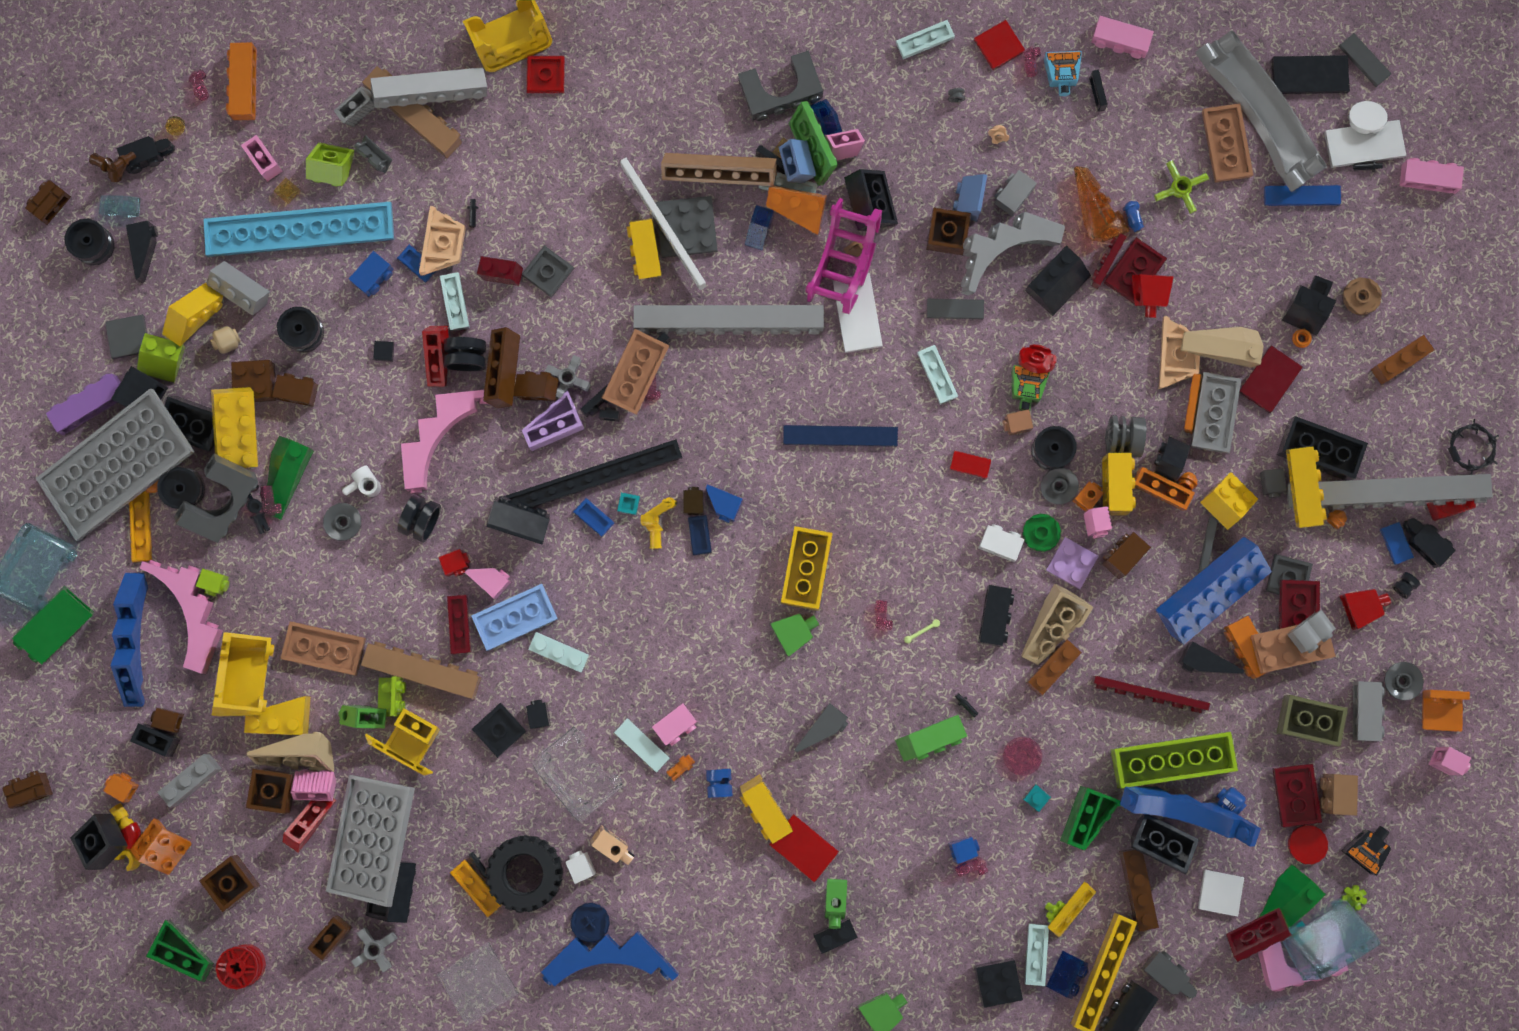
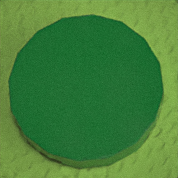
(1041, 538)

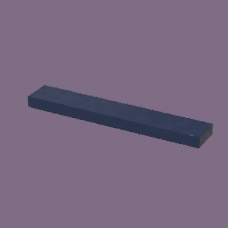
(840, 435)

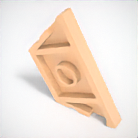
(442, 242)
(1174, 363)

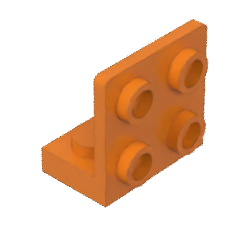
(1443, 710)
(160, 847)

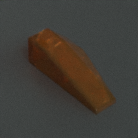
(1097, 214)

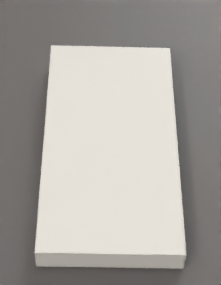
(1351, 147)
(860, 327)

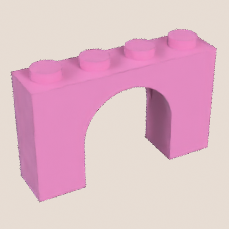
(1278, 973)

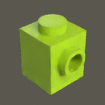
(212, 582)

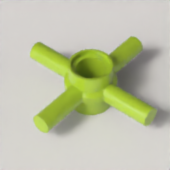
(1186, 182)

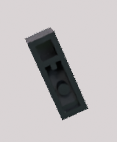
(142, 246)
(1201, 660)

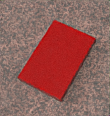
(805, 849)

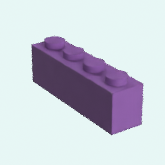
(84, 405)

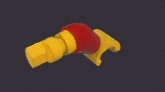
(130, 832)

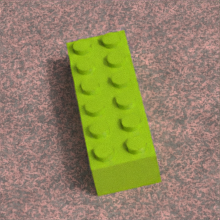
(1174, 760)

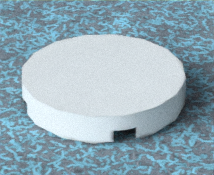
(1367, 117)

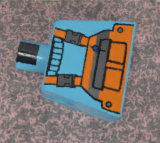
(1063, 70)

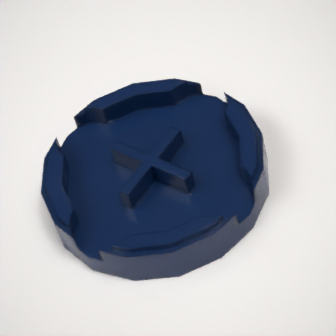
(590, 922)

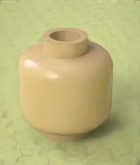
(225, 340)

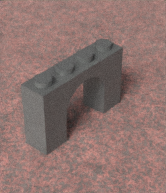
(763, 104)
(215, 523)

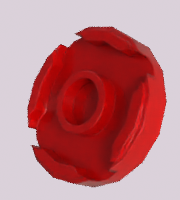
(1037, 359)
(1308, 844)

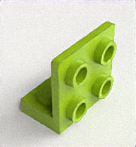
(390, 695)

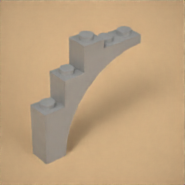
(983, 250)

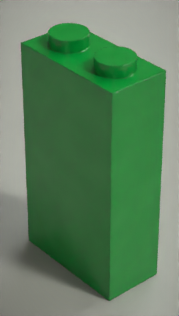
(52, 625)

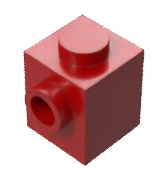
(455, 563)

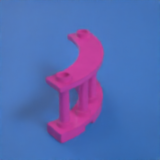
(862, 262)

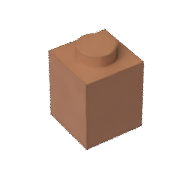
(1018, 422)

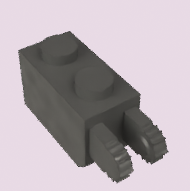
(1168, 975)

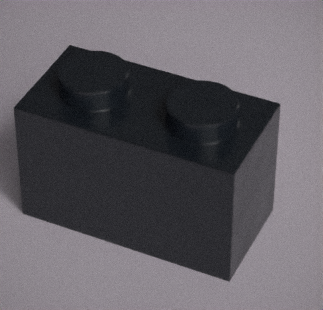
(1171, 459)
(155, 740)
(831, 938)

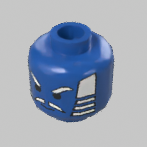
(1231, 800)

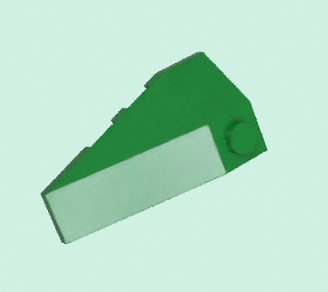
(285, 470)
(1294, 895)

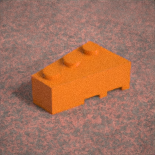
(799, 206)

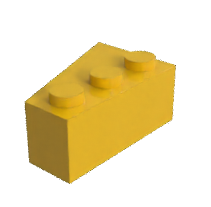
(644, 248)
(191, 313)
(283, 718)
(765, 809)

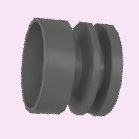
(1128, 436)

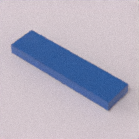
(1302, 196)

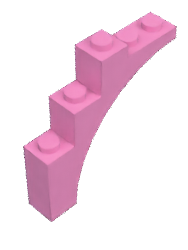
(201, 637)

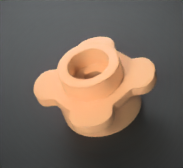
(998, 130)

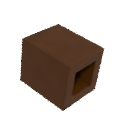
(167, 720)

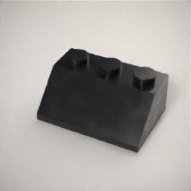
(868, 192)
(1058, 280)
(193, 421)
(518, 519)
(1163, 843)
(401, 901)
(1130, 1009)

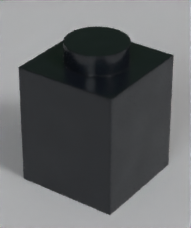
(538, 714)

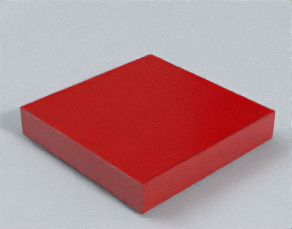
(999, 44)
(545, 74)

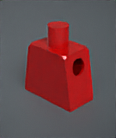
(1151, 292)
(1364, 607)

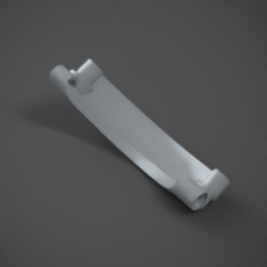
(1265, 107)

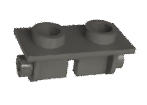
(375, 155)

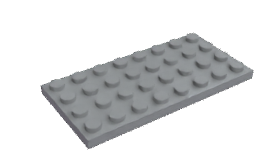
(114, 464)

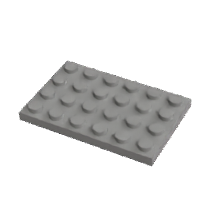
(370, 840)

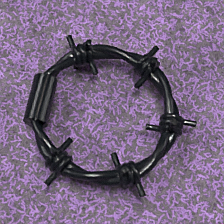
(1454, 453)

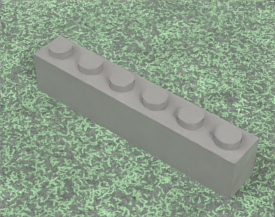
(428, 87)

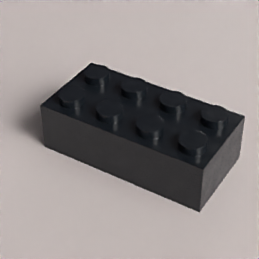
(1337, 452)

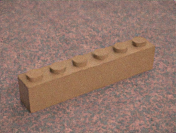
(422, 121)
(719, 169)
(420, 670)

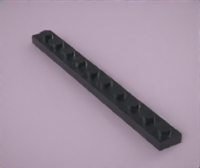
(598, 475)

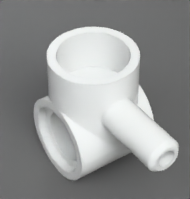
(361, 478)

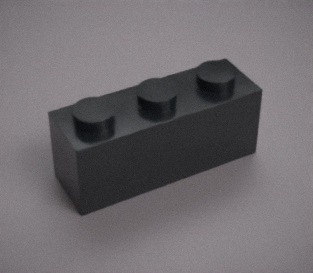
(995, 616)

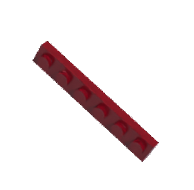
(1158, 696)

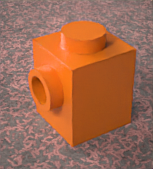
(1088, 496)
(120, 787)

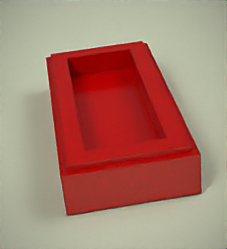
(970, 464)

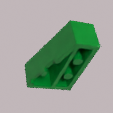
(1087, 817)
(179, 953)

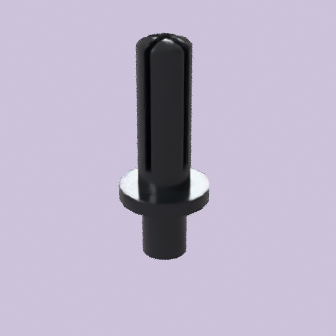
(1368, 166)
(472, 217)
(963, 701)
(475, 860)

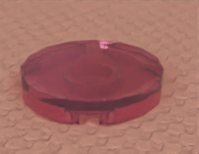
(1022, 756)

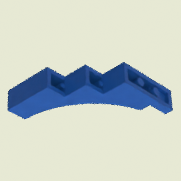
(126, 636)
(1183, 807)
(635, 953)

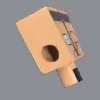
(604, 840)

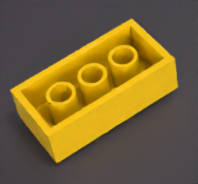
(235, 425)
(1305, 487)
(806, 568)

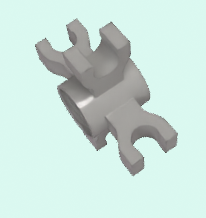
(572, 368)
(380, 958)

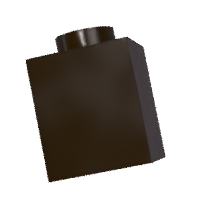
(693, 501)

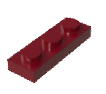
(1107, 260)
(459, 624)

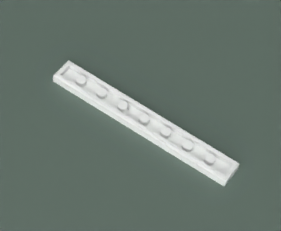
(663, 224)

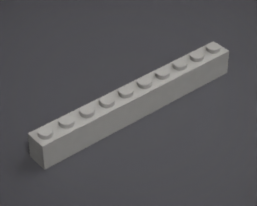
(729, 319)
(1404, 490)

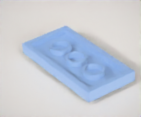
(514, 617)

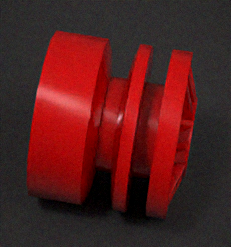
(250, 961)

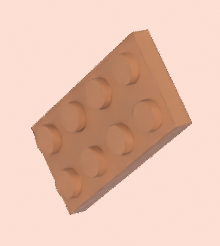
(1227, 143)
(635, 371)
(323, 648)
(1277, 651)

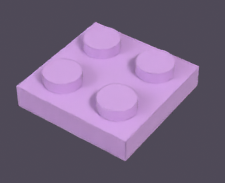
(1072, 563)

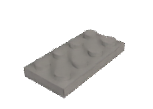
(1215, 413)

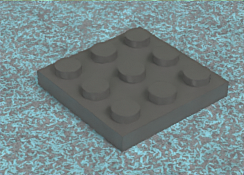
(692, 223)

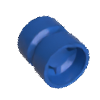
(719, 783)

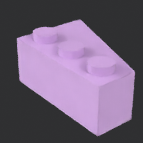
(554, 424)

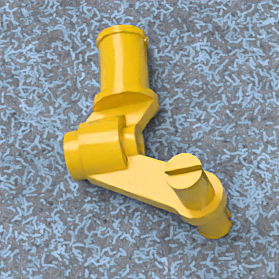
(651, 520)

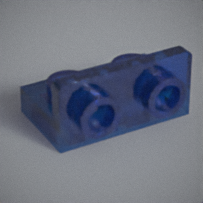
(1067, 975)

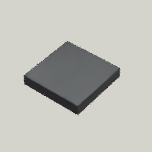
(547, 271)
(125, 335)
(1287, 569)

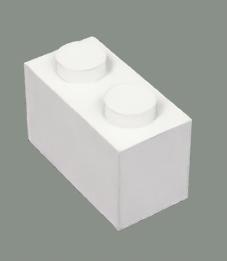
(1001, 543)
(580, 866)

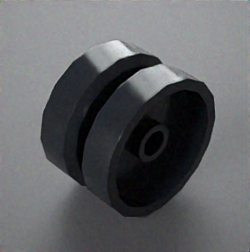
(89, 241)
(300, 319)
(464, 354)
(1063, 442)
(192, 485)
(419, 518)

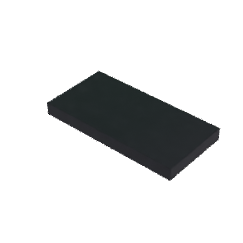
(1311, 74)

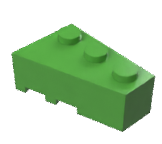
(931, 738)

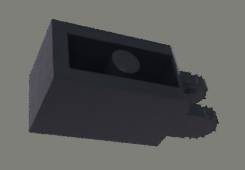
(147, 153)
(1428, 542)

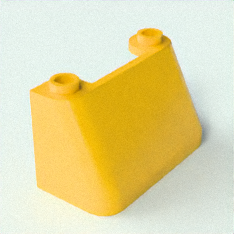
(510, 36)
(241, 675)

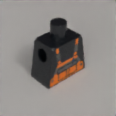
(1369, 850)

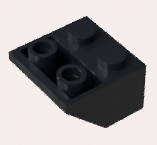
(134, 385)

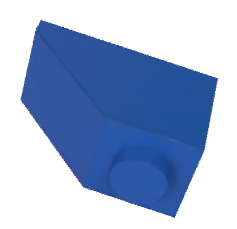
(724, 503)
(964, 849)

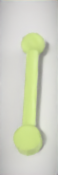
(935, 623)

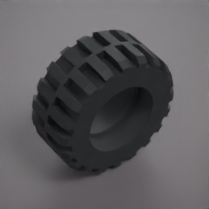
(498, 880)

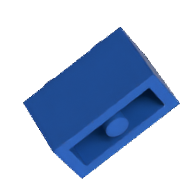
(371, 274)

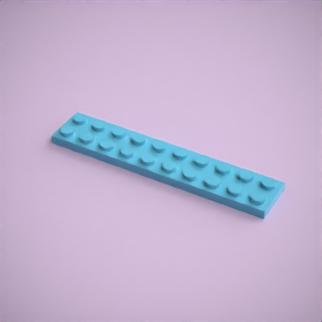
(298, 229)

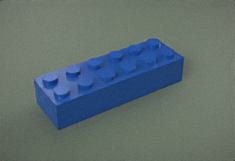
(1213, 590)

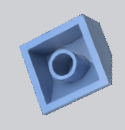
(970, 195)

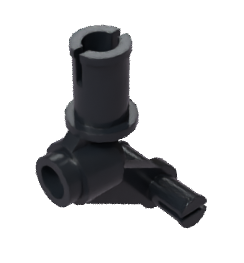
(254, 506)

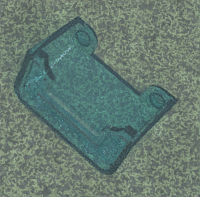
(32, 566)
(1330, 941)

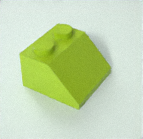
(329, 164)
(160, 357)

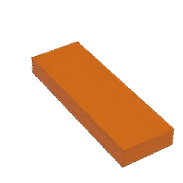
(1192, 403)

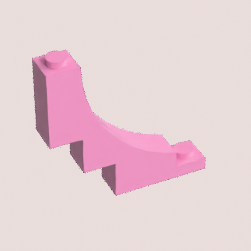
(417, 455)

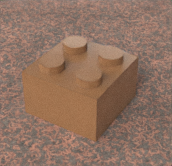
(1339, 794)

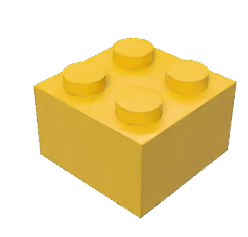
(1229, 500)

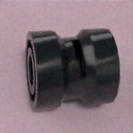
(1406, 585)

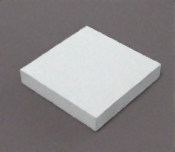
(1220, 893)

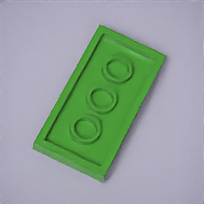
(807, 128)

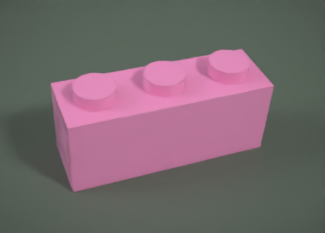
(1122, 37)
(1431, 175)

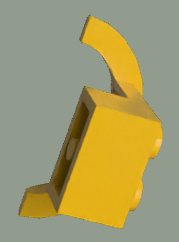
(408, 741)

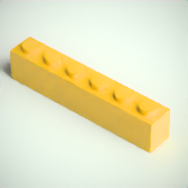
(1103, 973)

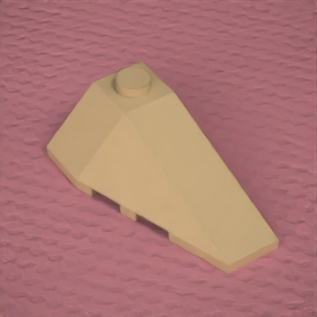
(1230, 345)
(1057, 619)
(303, 750)

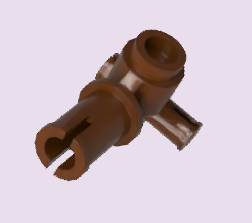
(114, 169)

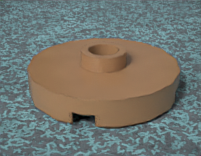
(1366, 287)

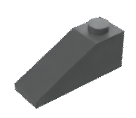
(825, 726)

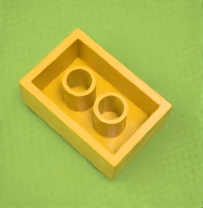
(1118, 483)

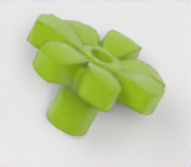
(1355, 896)
(1053, 910)

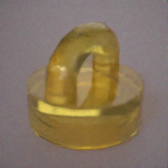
(175, 125)

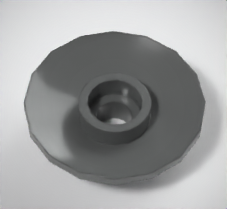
(1061, 494)
(333, 519)
(1413, 681)

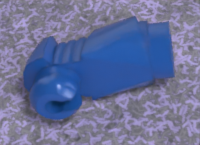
(1134, 218)

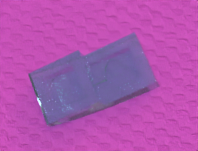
(119, 205)

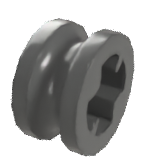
(956, 95)

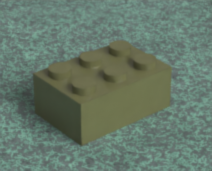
(1312, 720)

